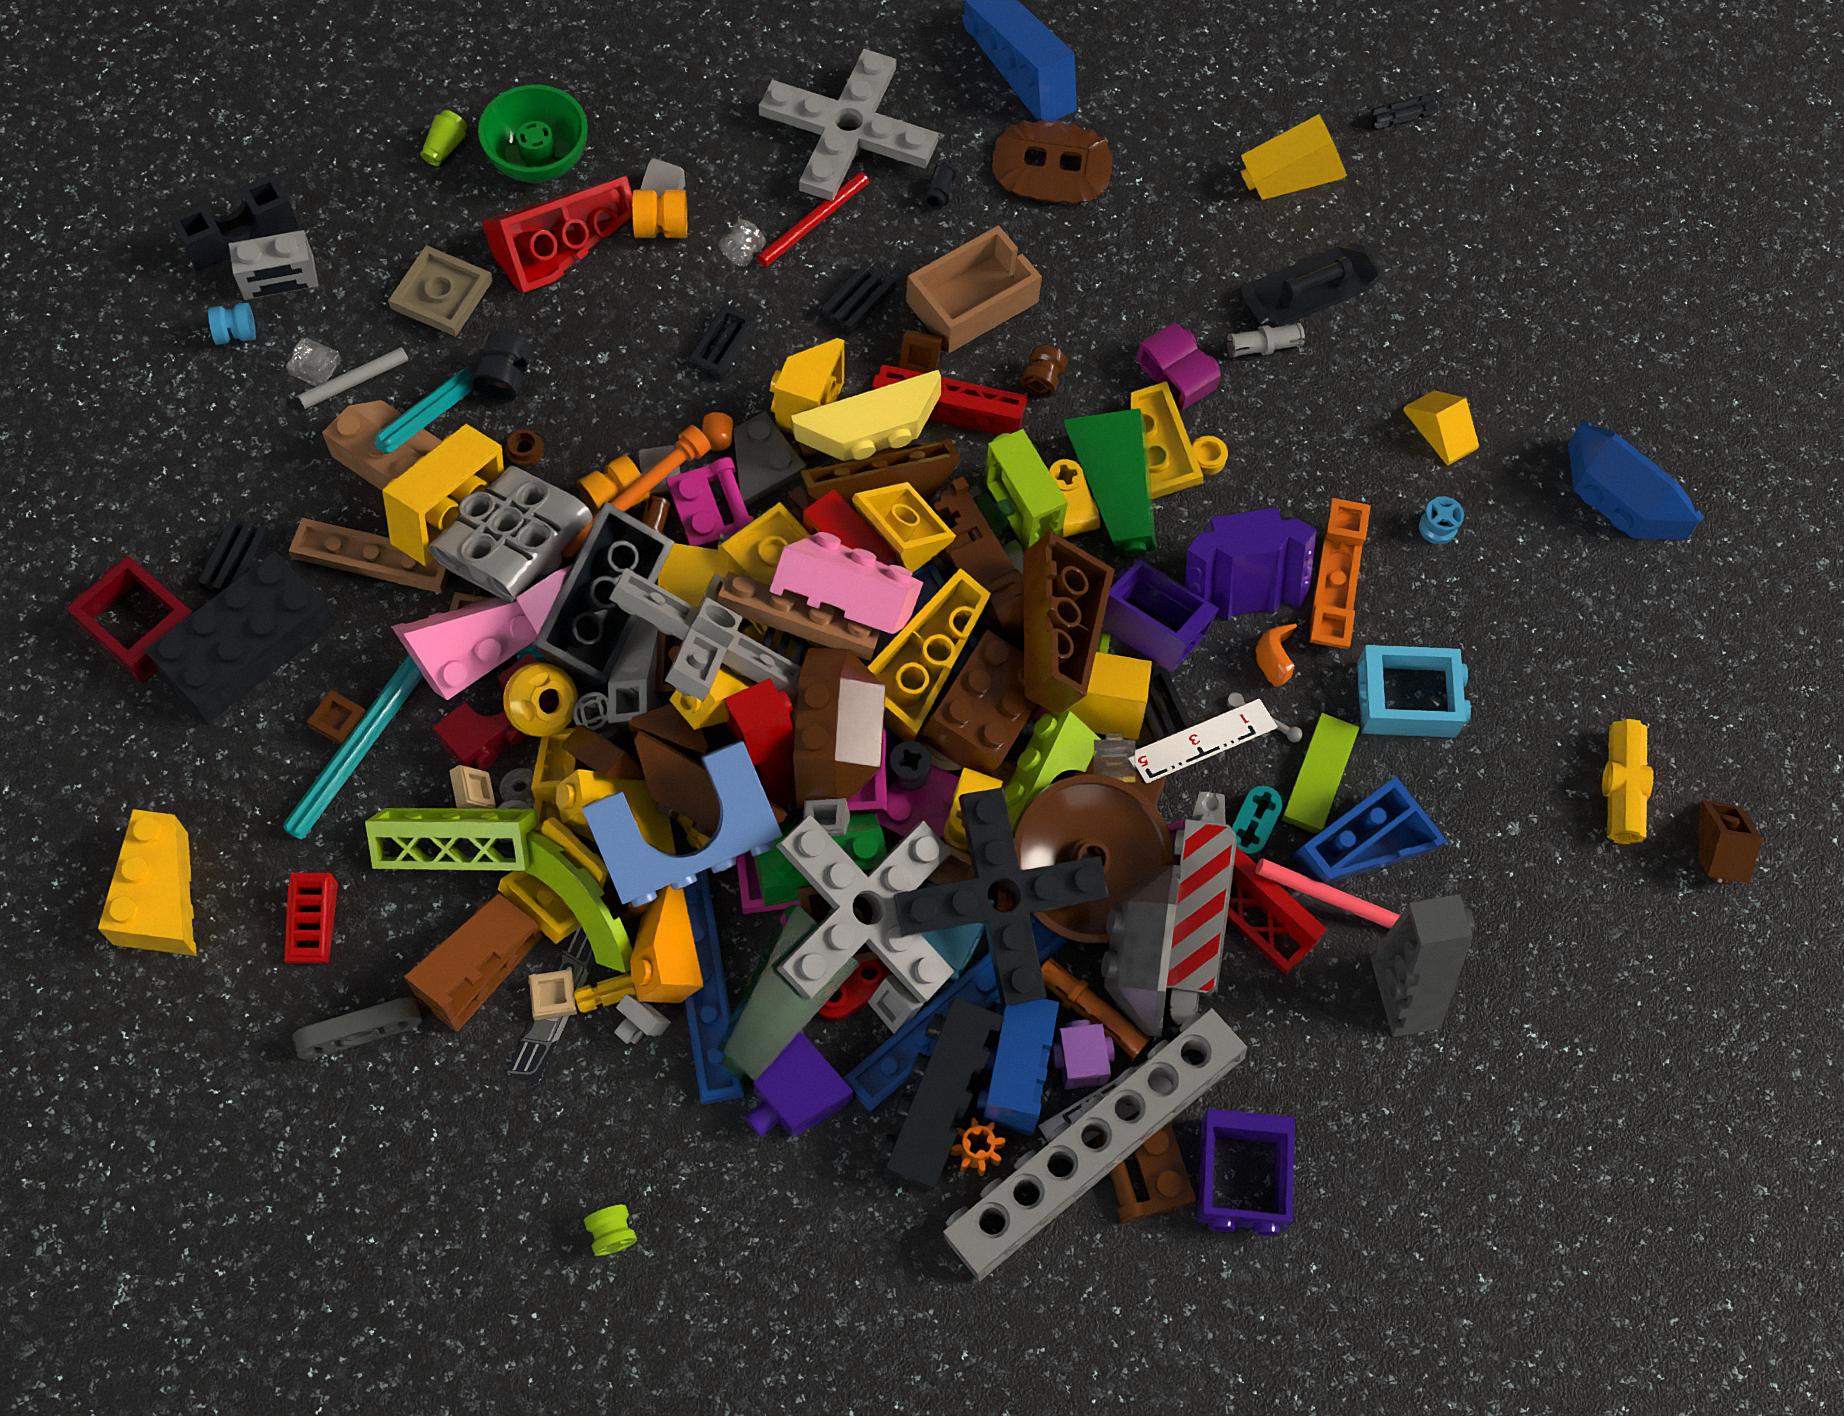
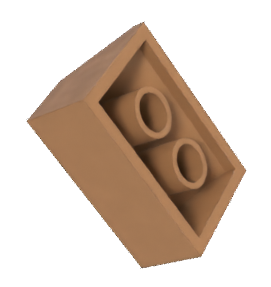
(353, 439)

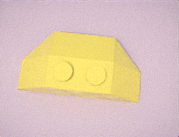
(870, 420)

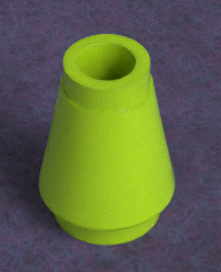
(443, 137)

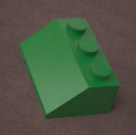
(781, 879)

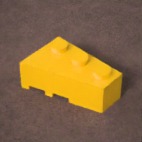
(151, 887)

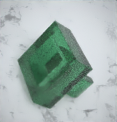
(996, 513)

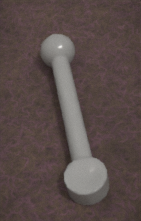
(1293, 734)

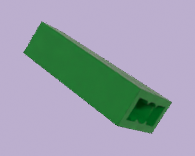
(1118, 472)

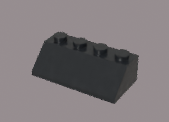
(585, 626)

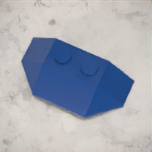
(1628, 486)

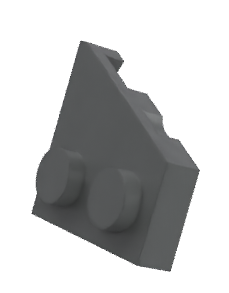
(764, 459)

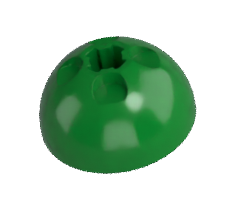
(533, 133)

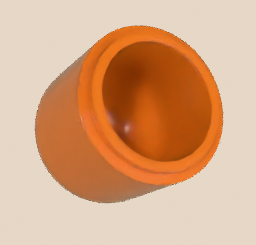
(718, 430)

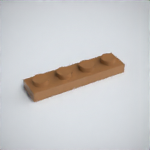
(363, 555)
(793, 615)

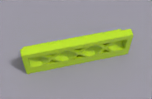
(454, 824)

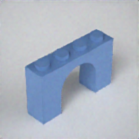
(743, 825)

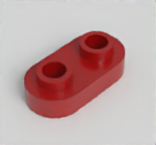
(855, 992)

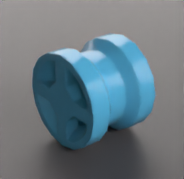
(1441, 510)

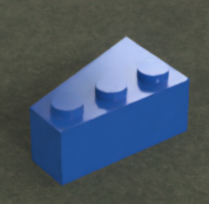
(1371, 836)
(1018, 1066)

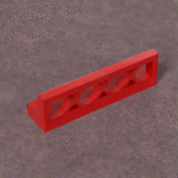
(966, 403)
(1280, 908)

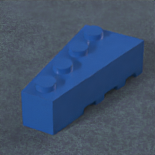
(1026, 55)

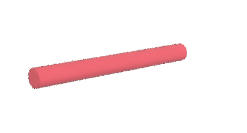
(1326, 893)

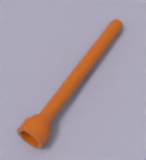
(691, 445)

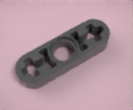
(357, 1028)

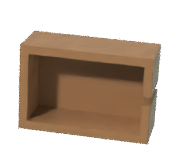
(973, 288)

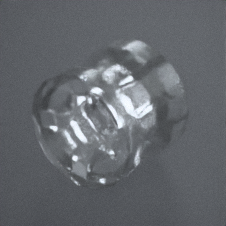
(742, 242)

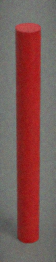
(812, 219)

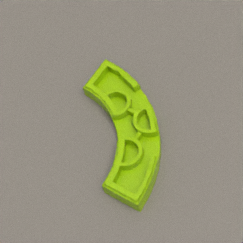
(583, 897)

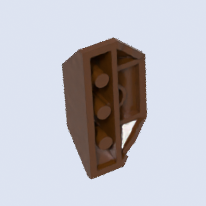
(919, 464)
(836, 726)
(682, 785)

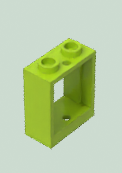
(1020, 476)

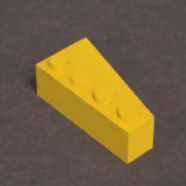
(925, 653)

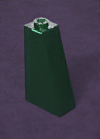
(770, 1007)

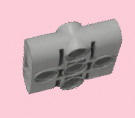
(510, 533)

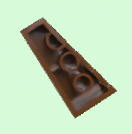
(1062, 620)

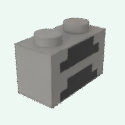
(273, 265)

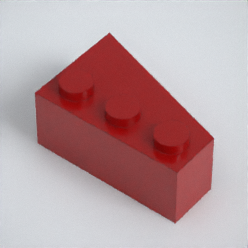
(763, 723)

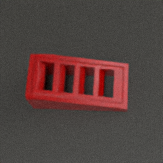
(298, 885)

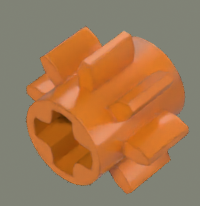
(982, 1157)

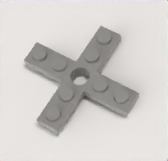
(854, 109)
(707, 637)
(841, 933)

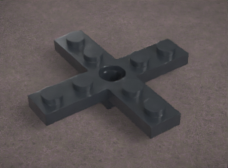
(1032, 891)

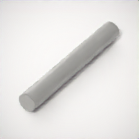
(353, 377)

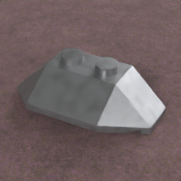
(1141, 948)

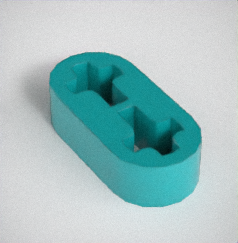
(1262, 826)

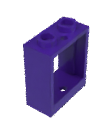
(1167, 600)
(1255, 1128)

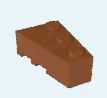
(473, 961)

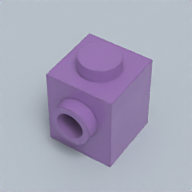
(1083, 1054)

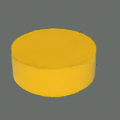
(1210, 454)

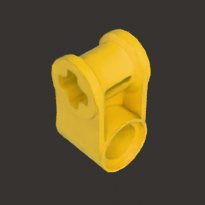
(1082, 510)
(969, 782)

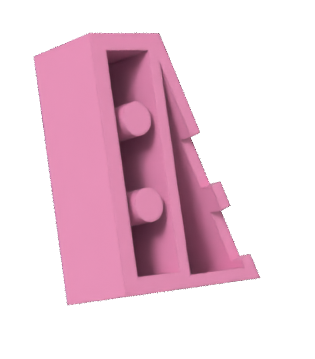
(465, 642)

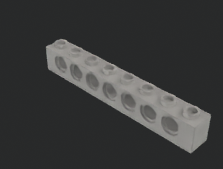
(985, 1251)

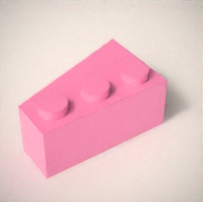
(849, 580)

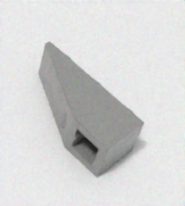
(634, 677)

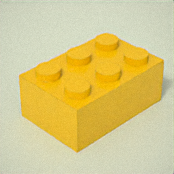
(430, 492)

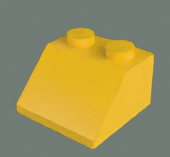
(807, 381)

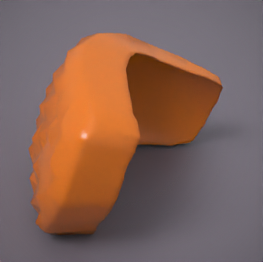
(1272, 657)

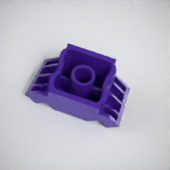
(1251, 562)

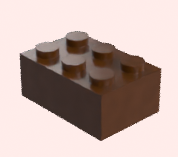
(981, 707)

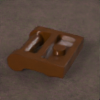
(1161, 1174)

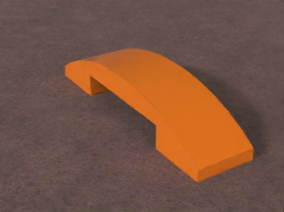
(1338, 573)

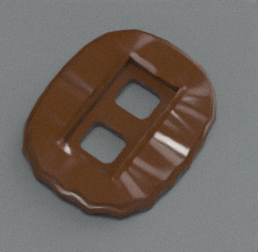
(1050, 181)

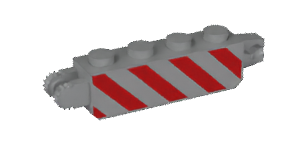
(1202, 905)

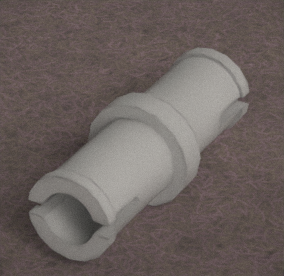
(1265, 340)

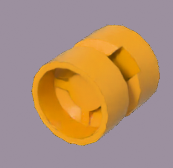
(660, 213)
(606, 487)

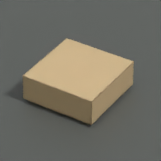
(472, 788)
(552, 994)

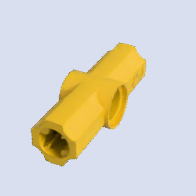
(1627, 781)

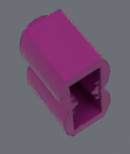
(1174, 358)

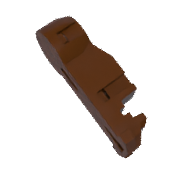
(981, 557)

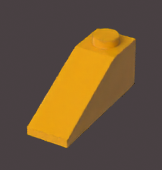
(665, 952)

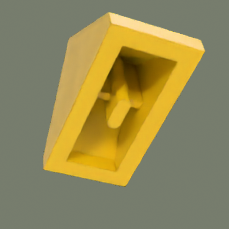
(1445, 424)

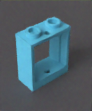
(1383, 721)

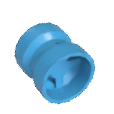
(232, 323)

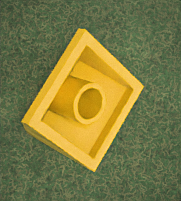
(904, 523)
(1115, 695)

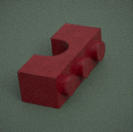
(479, 739)

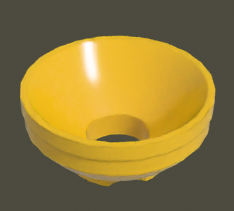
(523, 695)

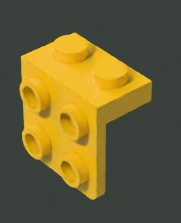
(539, 899)

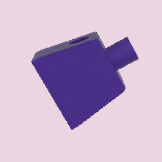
(797, 1090)

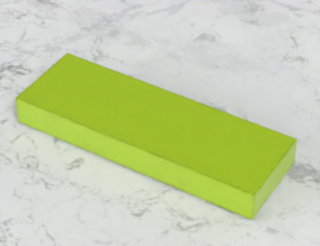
(1320, 774)

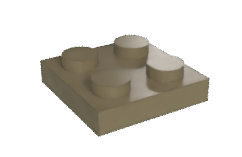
(440, 290)

